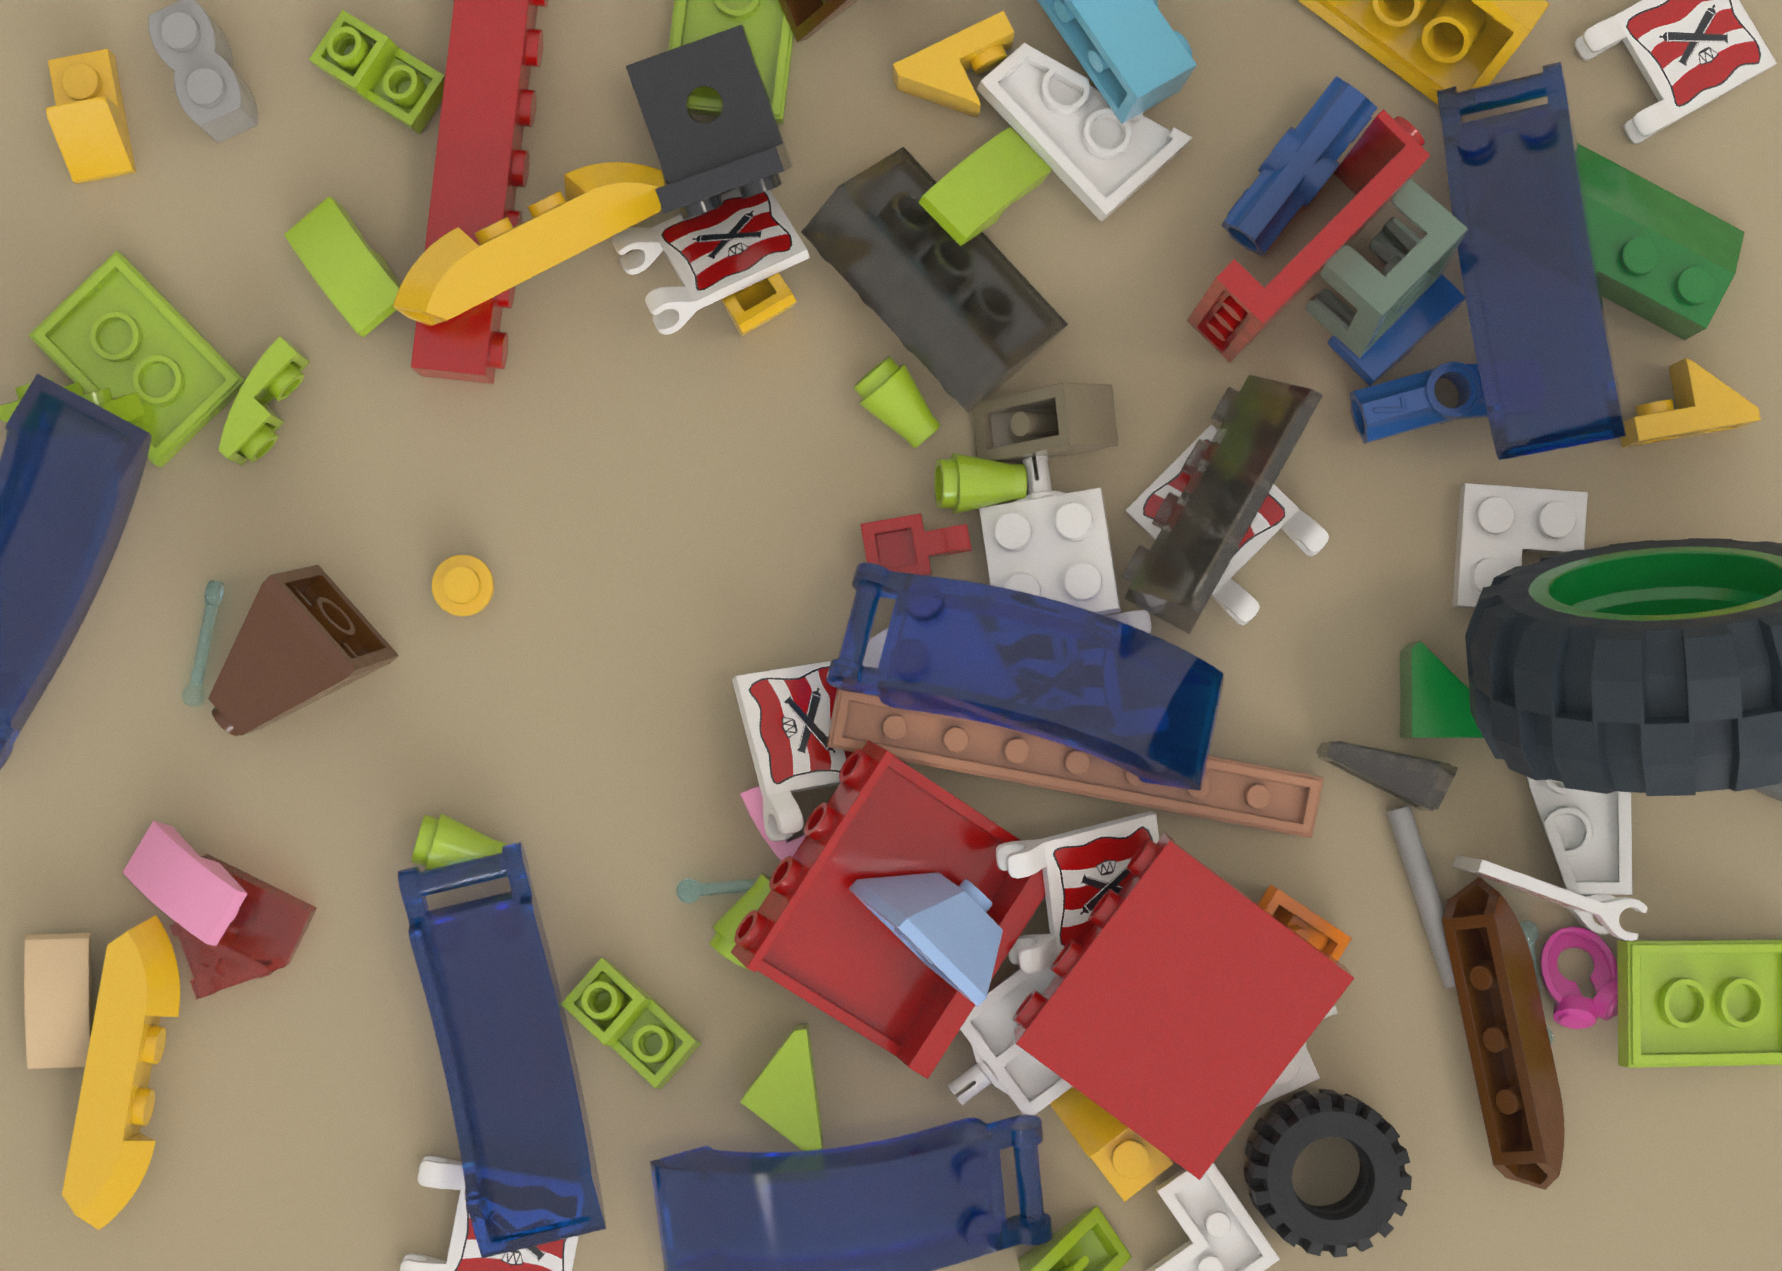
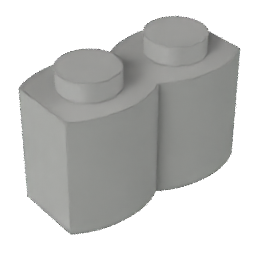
(203, 70)

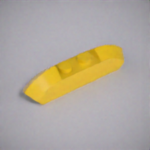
(462, 274)
(106, 1146)

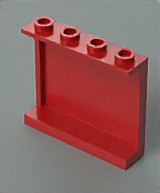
(1374, 170)
(835, 950)
(1179, 1005)

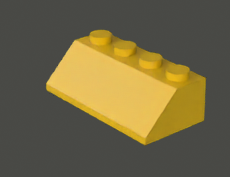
(1435, 40)

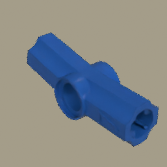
(1298, 166)
(1412, 403)

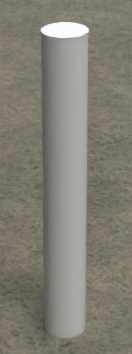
(1422, 886)

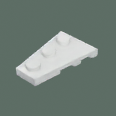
(1078, 130)
(1587, 836)

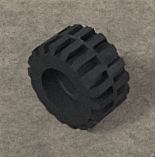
(1366, 1206)

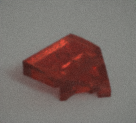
(254, 943)

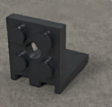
(710, 158)

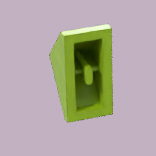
(787, 1092)
(1079, 1246)

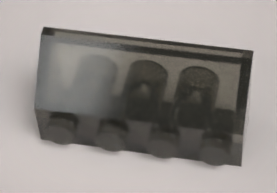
(947, 303)
(1220, 499)

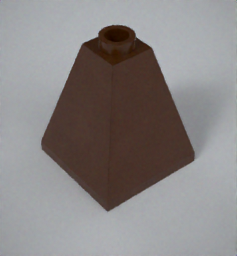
(294, 650)

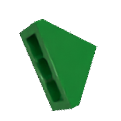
(1432, 698)

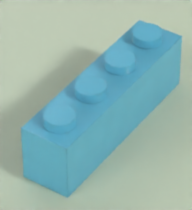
(1124, 50)

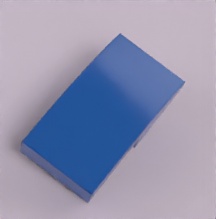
(1405, 333)

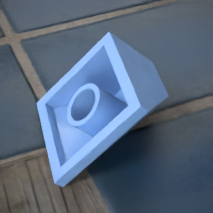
(940, 925)

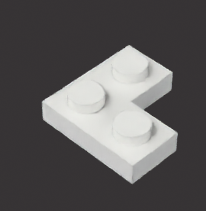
(1502, 523)
(1217, 1224)

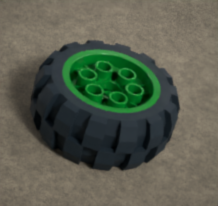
(1635, 667)

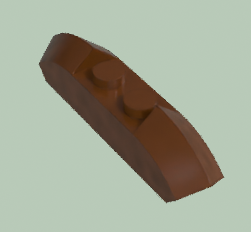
(1506, 1035)

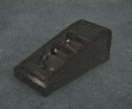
(1404, 776)

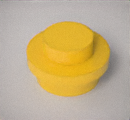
(463, 585)

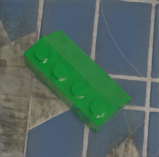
(1656, 248)

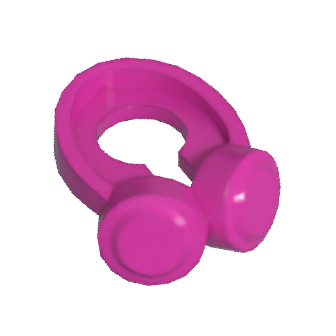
(1570, 1006)

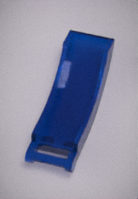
(1530, 267)
(62, 512)
(1035, 671)
(505, 1055)
(854, 1207)

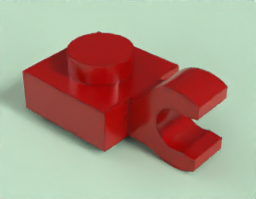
(905, 545)

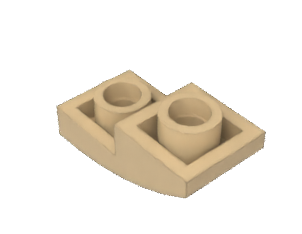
(57, 999)

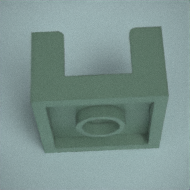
(1409, 271)

